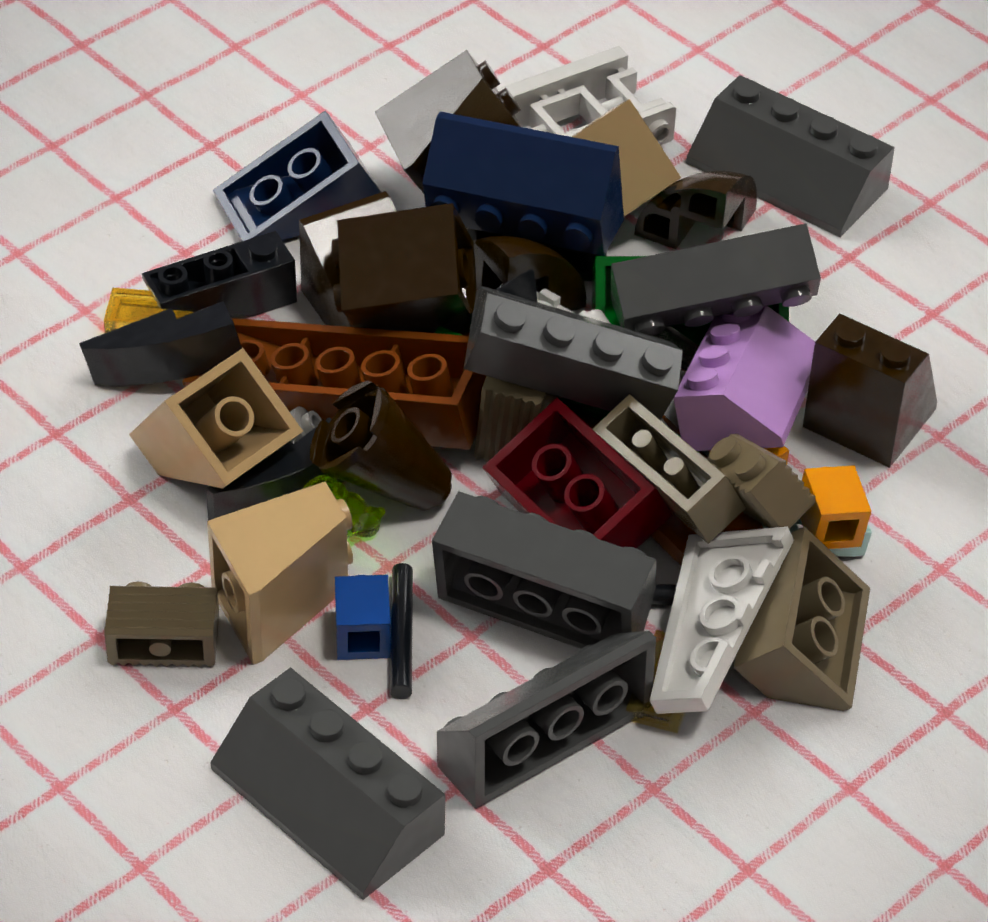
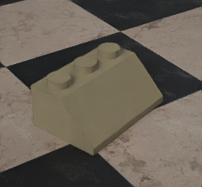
(808, 629)

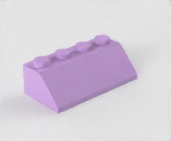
(745, 381)

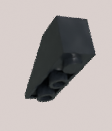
(245, 276)

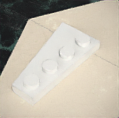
(712, 613)

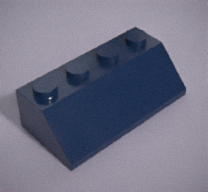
(526, 182)

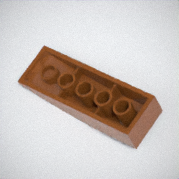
(418, 370)

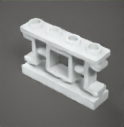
(579, 86)

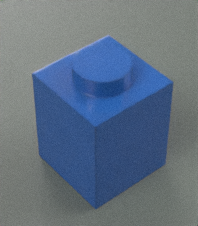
(362, 617)

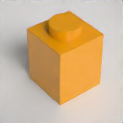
(840, 506)

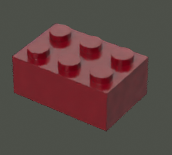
(576, 480)

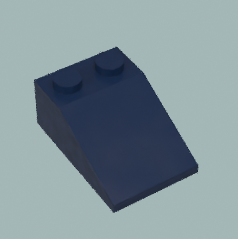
(295, 180)

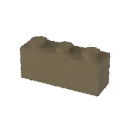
(683, 477)

